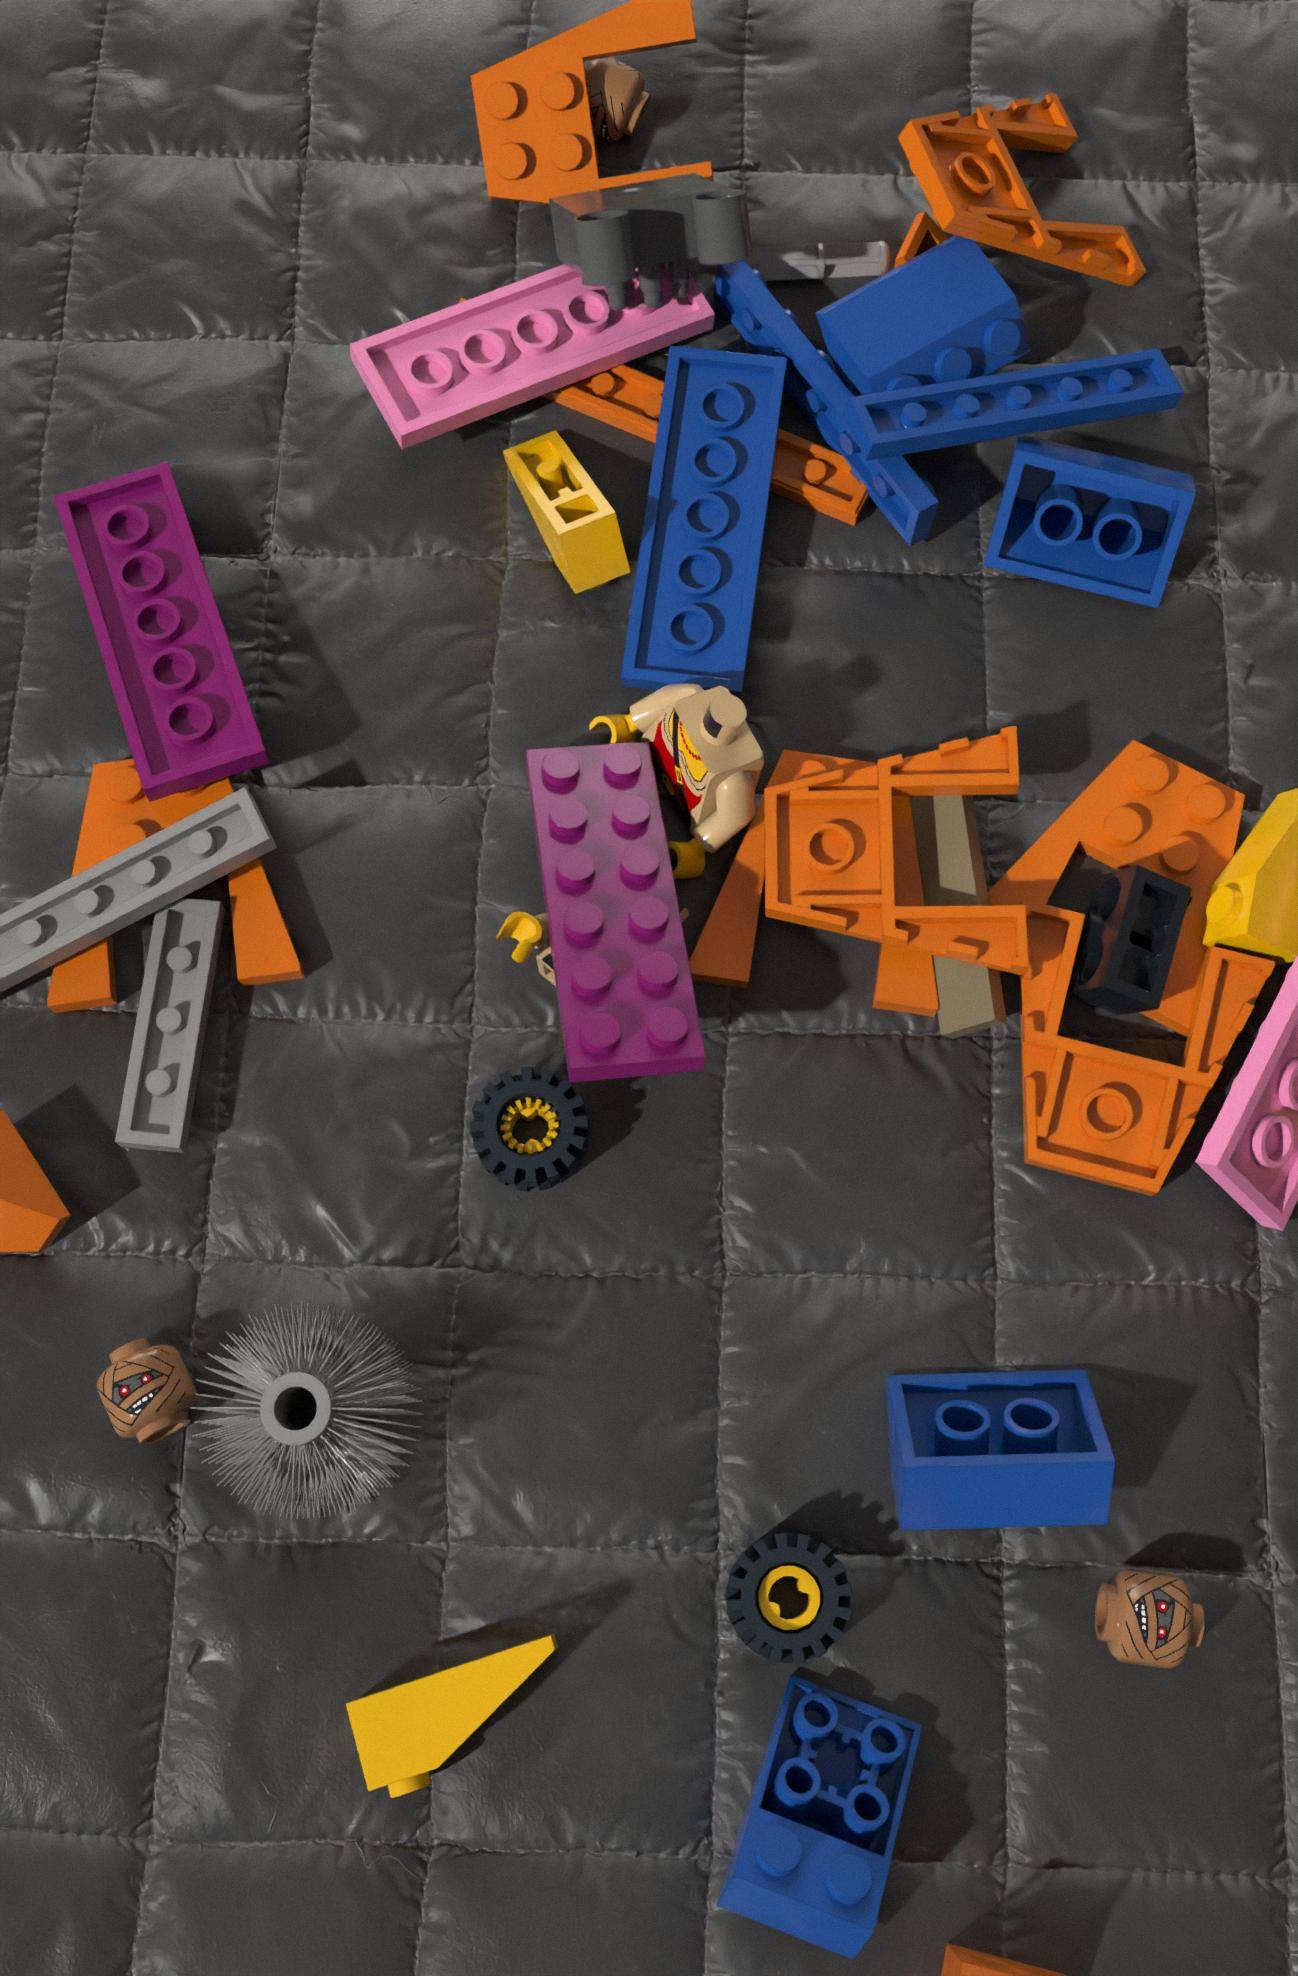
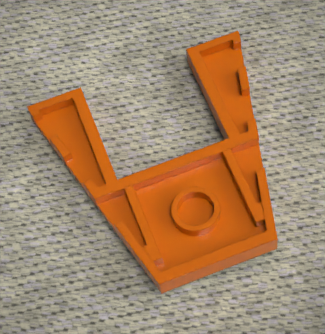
(539, 111)
(984, 199)
(121, 816)
(1150, 816)
(835, 858)
(726, 944)
(1107, 1109)

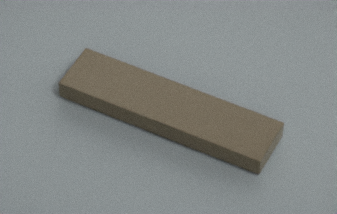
(955, 876)

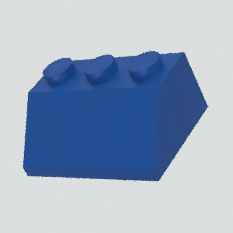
(925, 323)
(1090, 520)
(998, 1450)

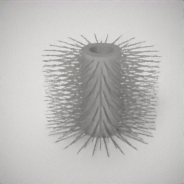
(285, 1405)

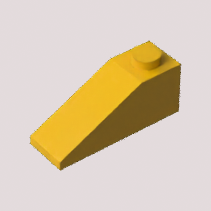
(569, 512)
(1257, 892)
(424, 1721)

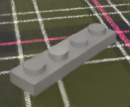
(171, 1026)

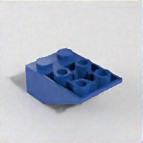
(822, 1818)

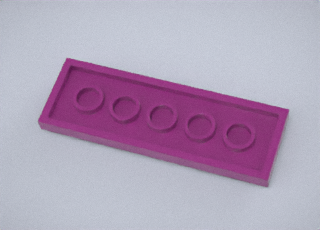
(160, 632)
(612, 913)

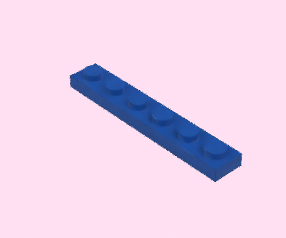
(821, 395)
(1011, 403)

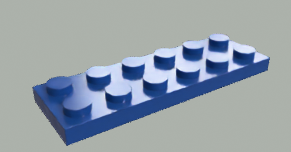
(704, 520)

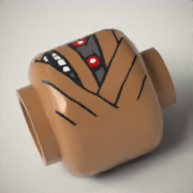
(615, 98)
(147, 1391)
(1148, 1618)

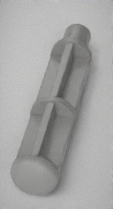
(821, 260)

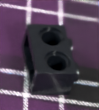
(1128, 940)

